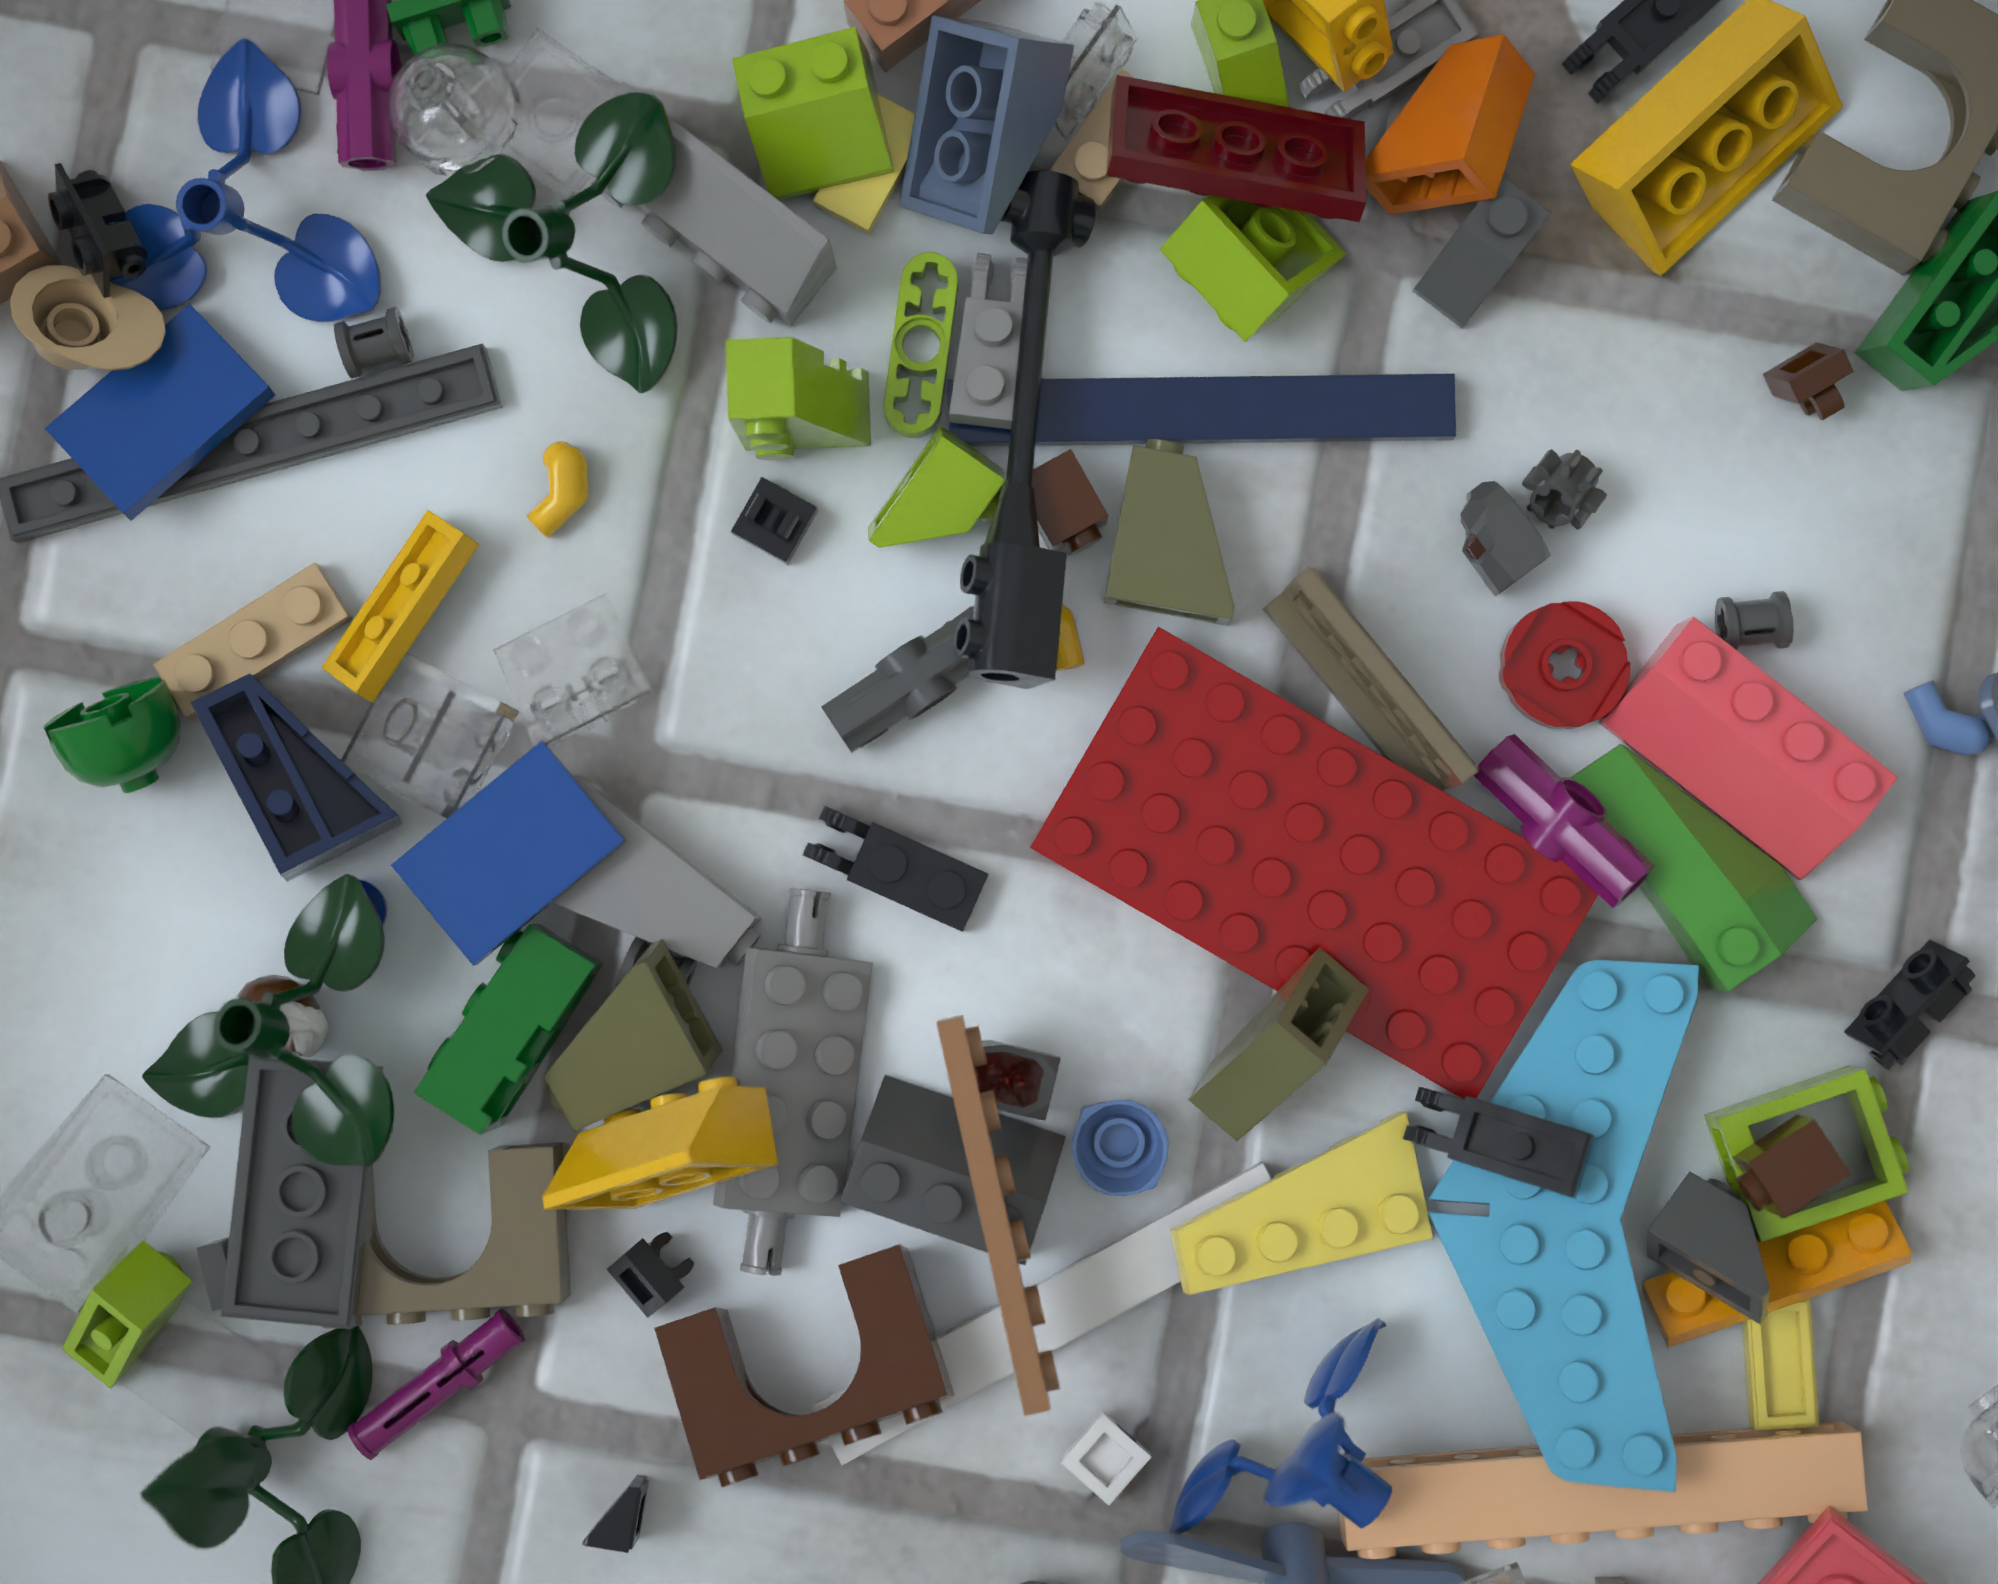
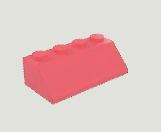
(1748, 748)

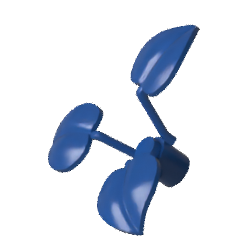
(257, 108)
(1315, 1467)

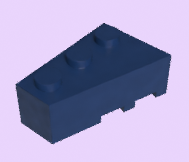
(288, 780)

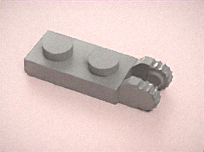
(1419, 39)
(988, 350)

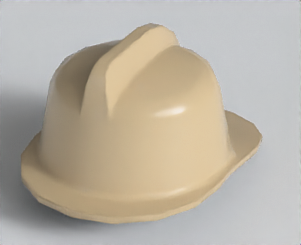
(80, 328)

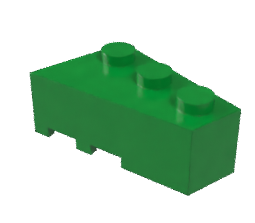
(1944, 307)
(508, 1028)

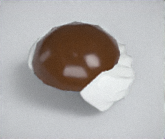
(304, 1016)

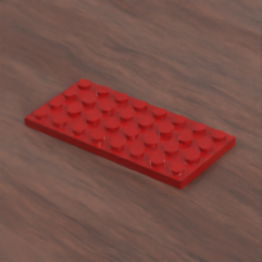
(1294, 839)

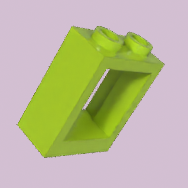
(1888, 1159)

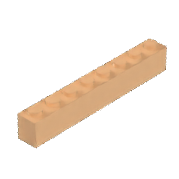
(1515, 1495)

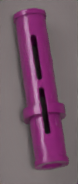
(494, 1340)

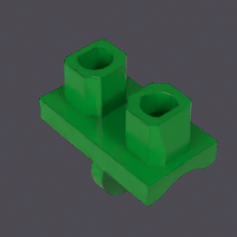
(424, 21)

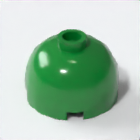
(119, 736)

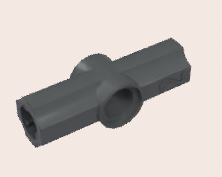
(901, 687)

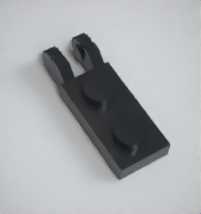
(1639, 35)
(904, 870)
(1507, 1142)

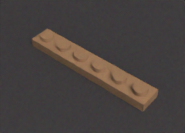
(1004, 1239)

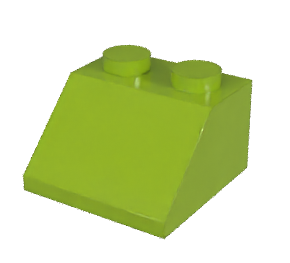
(813, 113)
(1250, 259)

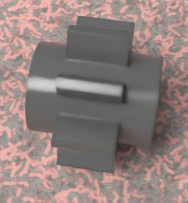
(1564, 489)

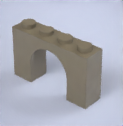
(1901, 212)
(519, 1267)

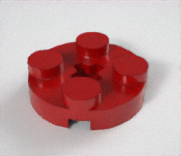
(1600, 657)

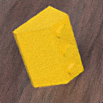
(667, 1149)

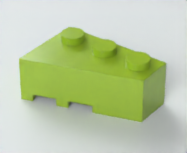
(791, 400)

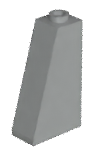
(661, 895)

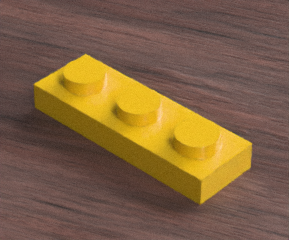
(400, 606)

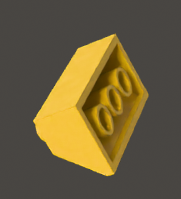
(1709, 132)

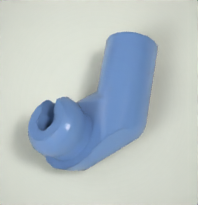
(1947, 728)

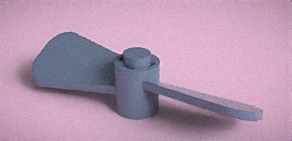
(1289, 1556)

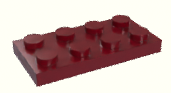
(1237, 149)

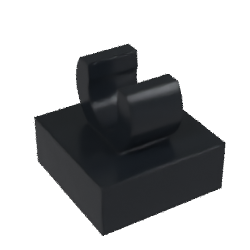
(774, 520)
(647, 1276)

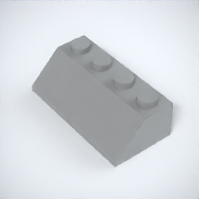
(737, 230)

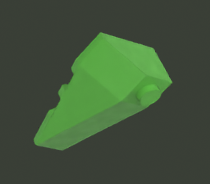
(1708, 883)

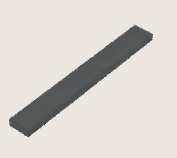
(275, 438)

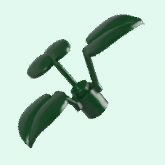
(633, 155)
(350, 1107)
(208, 1488)

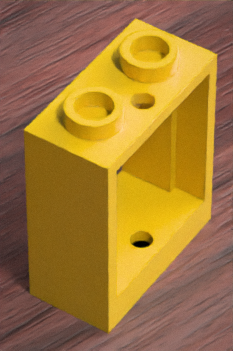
(1340, 36)

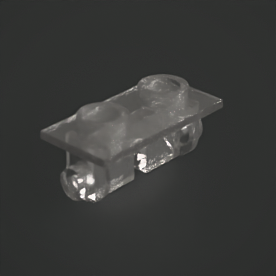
(1101, 46)

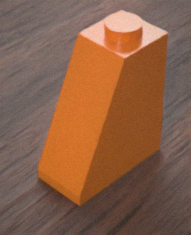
(1453, 130)

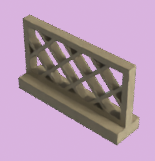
(1367, 682)

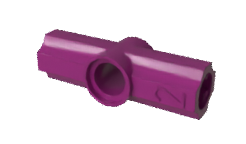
(360, 78)
(1563, 820)

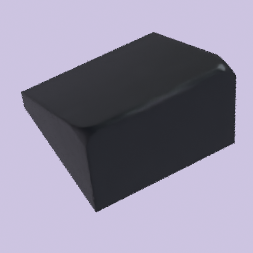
(622, 1522)

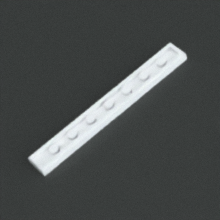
(1071, 1304)

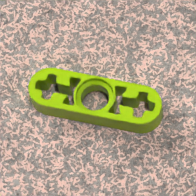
(943, 302)

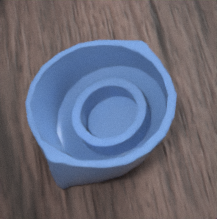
(1119, 1147)

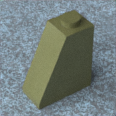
(1167, 541)
(634, 1045)
(1280, 1046)

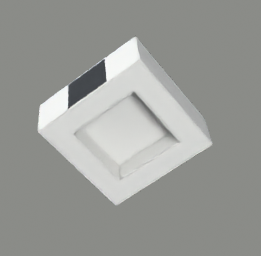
(1105, 1457)

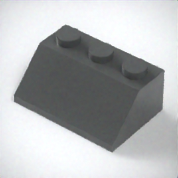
(918, 1172)

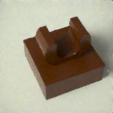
(1810, 379)

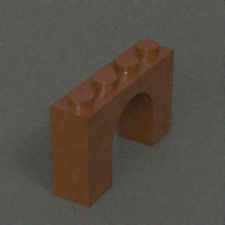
(736, 1428)

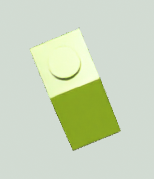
(1240, 50)
(939, 494)
(126, 1312)

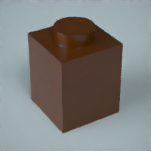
(1067, 505)
(1789, 1167)

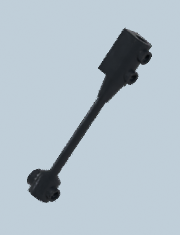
(1013, 579)

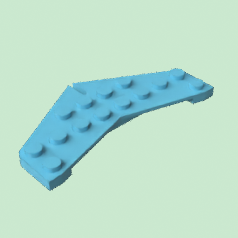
(1556, 1269)

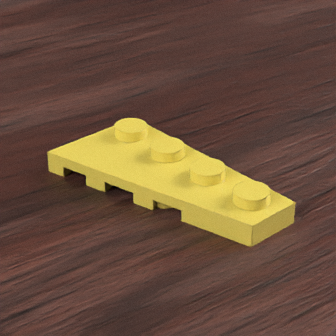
(1328, 1209)

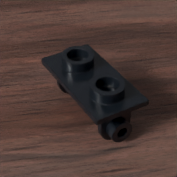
(99, 249)
(1929, 982)

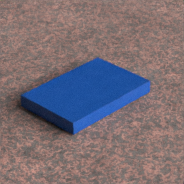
(161, 417)
(508, 853)

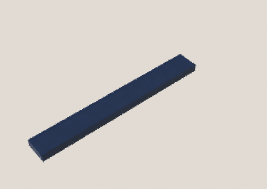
(1236, 410)

